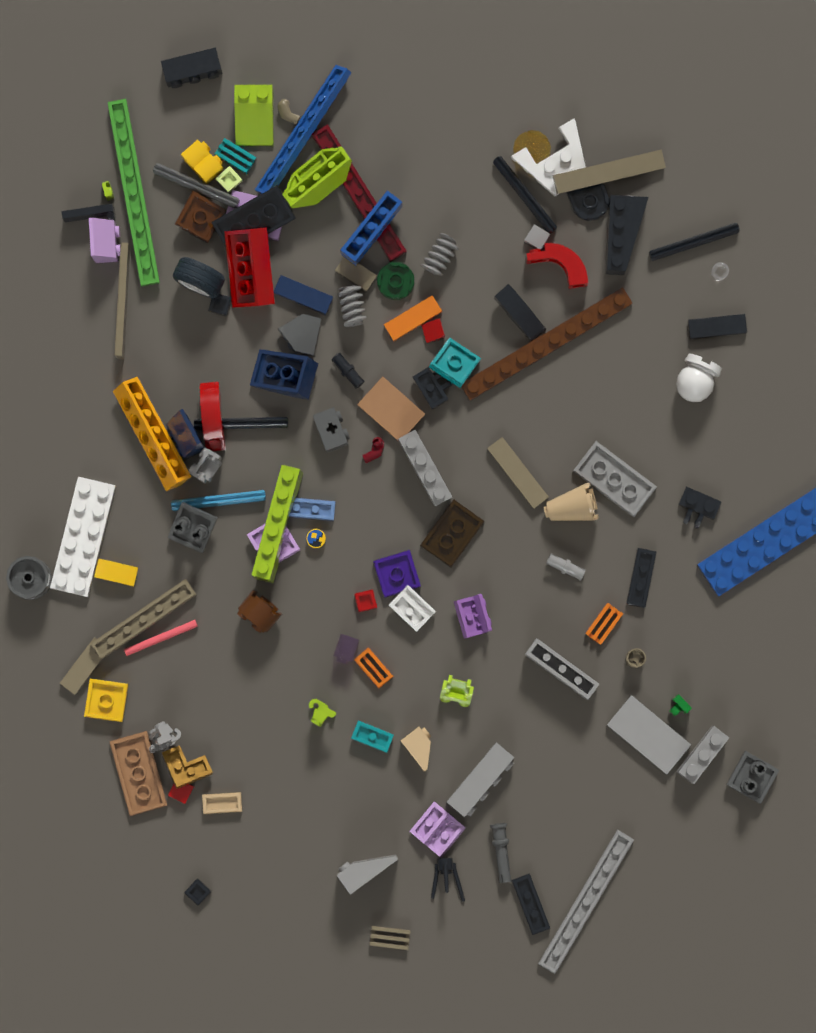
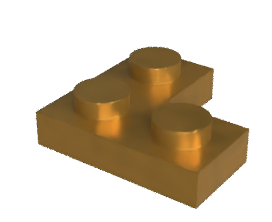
(183, 771)

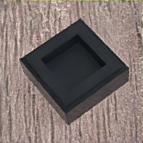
(220, 305)
(197, 891)

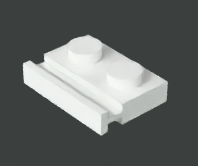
(412, 608)

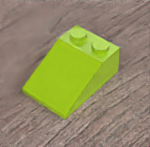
(254, 115)

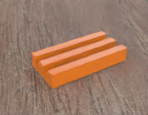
(613, 610)
(384, 680)

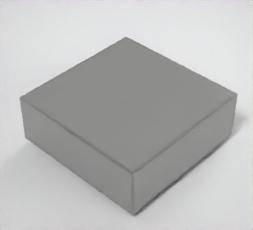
(537, 237)

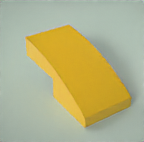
(115, 572)

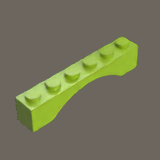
(272, 537)

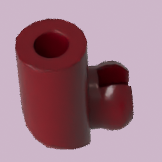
(376, 450)

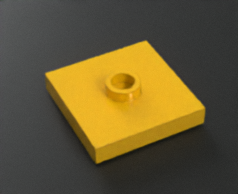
(106, 700)

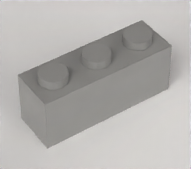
(702, 754)

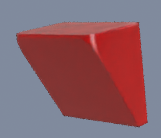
(433, 331)

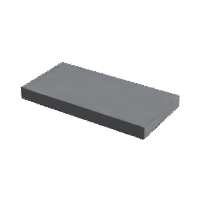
(614, 479)
(648, 734)

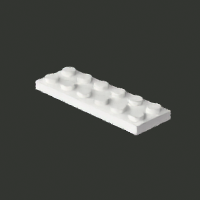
(83, 537)

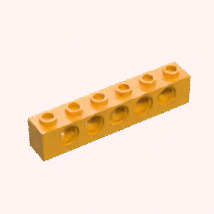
(151, 433)

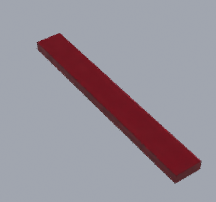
(361, 196)

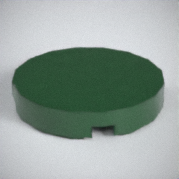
(395, 281)

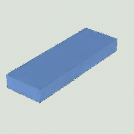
(313, 509)

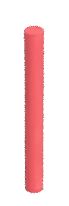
(161, 637)

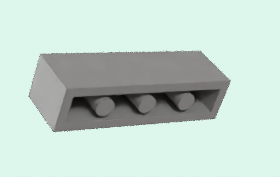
(424, 468)
(561, 669)
(480, 779)

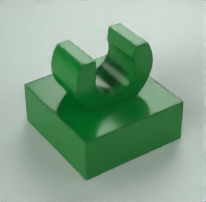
(680, 705)

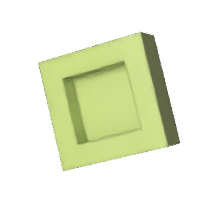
(229, 179)

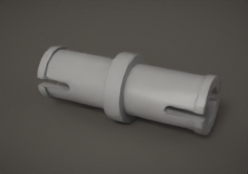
(565, 566)

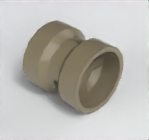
(635, 658)

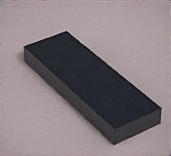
(717, 326)
(641, 577)
(530, 904)

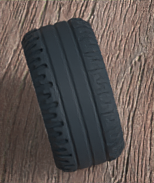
(198, 277)

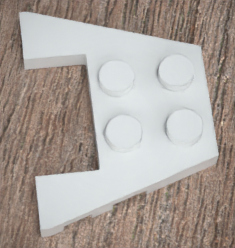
(563, 161)

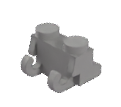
(206, 466)
(162, 737)

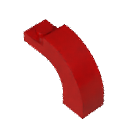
(565, 258)
(211, 416)

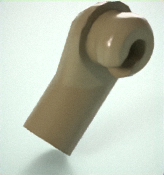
(285, 113)

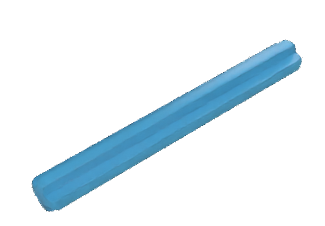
(220, 500)

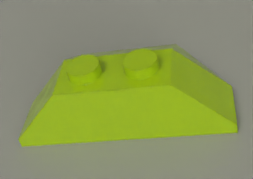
(318, 177)

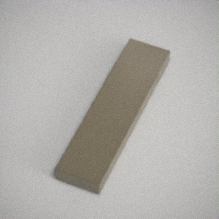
(517, 473)

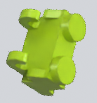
(457, 691)
(321, 713)

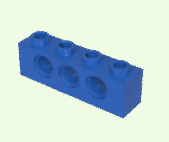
(371, 228)

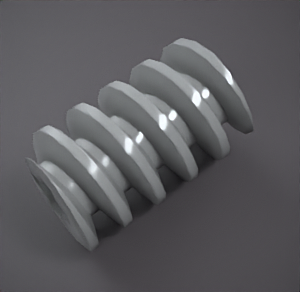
(440, 255)
(351, 305)

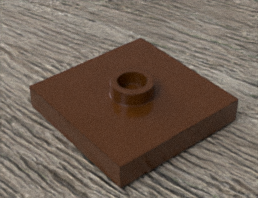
(198, 215)

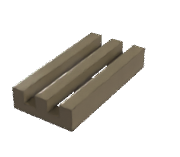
(389, 945)

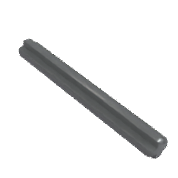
(195, 185)

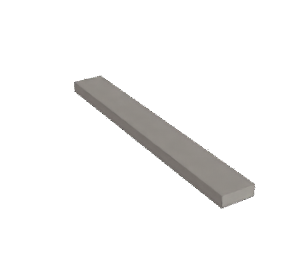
(586, 901)

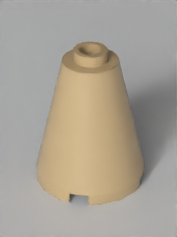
(573, 505)

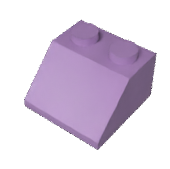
(104, 240)

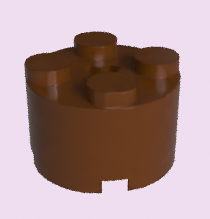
(259, 611)

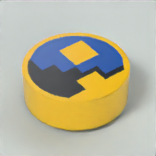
(316, 538)

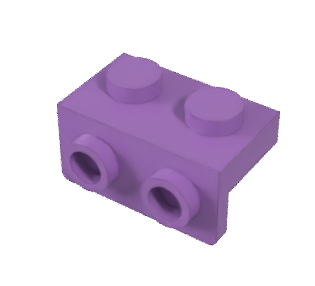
(473, 616)

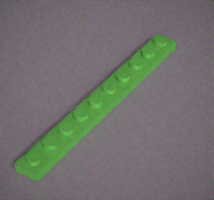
(133, 192)

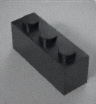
(191, 68)

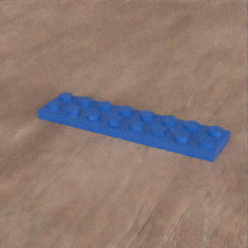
(761, 545)

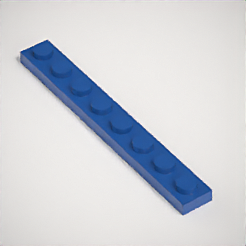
(304, 129)

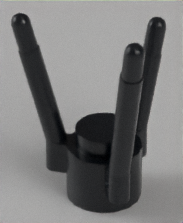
(446, 866)

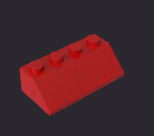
(249, 267)

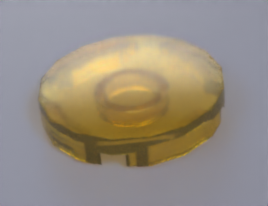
(535, 142)

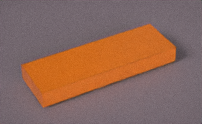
(412, 318)

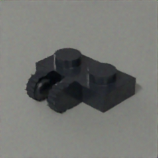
(431, 388)
(700, 504)

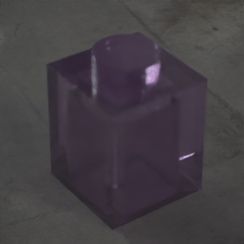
(346, 649)

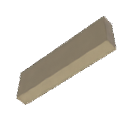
(81, 670)

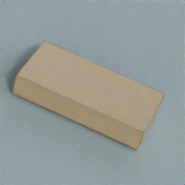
(222, 803)

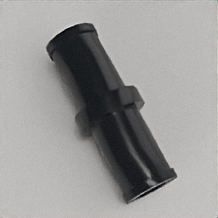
(347, 370)

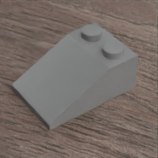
(360, 872)

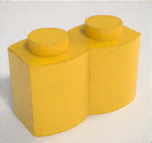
(202, 162)

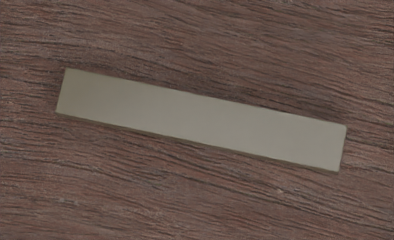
(609, 171)
(122, 300)
(143, 619)

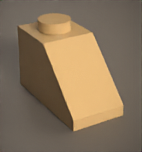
(419, 746)

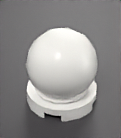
(696, 379)

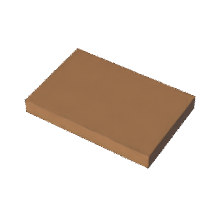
(391, 409)

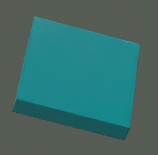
(454, 362)

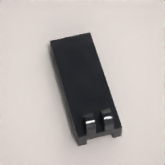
(89, 212)

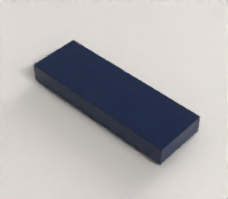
(303, 294)

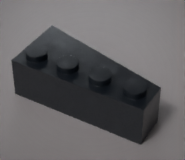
(623, 226)

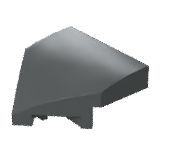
(301, 333)

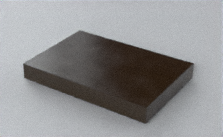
(452, 533)

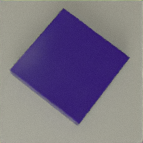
(396, 573)

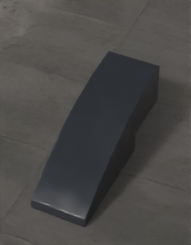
(519, 312)

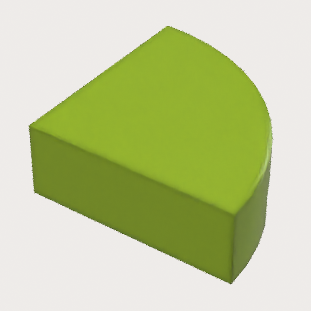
(108, 190)

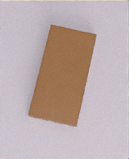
(138, 773)

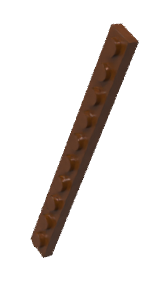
(546, 344)

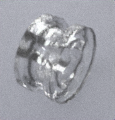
(724, 275)

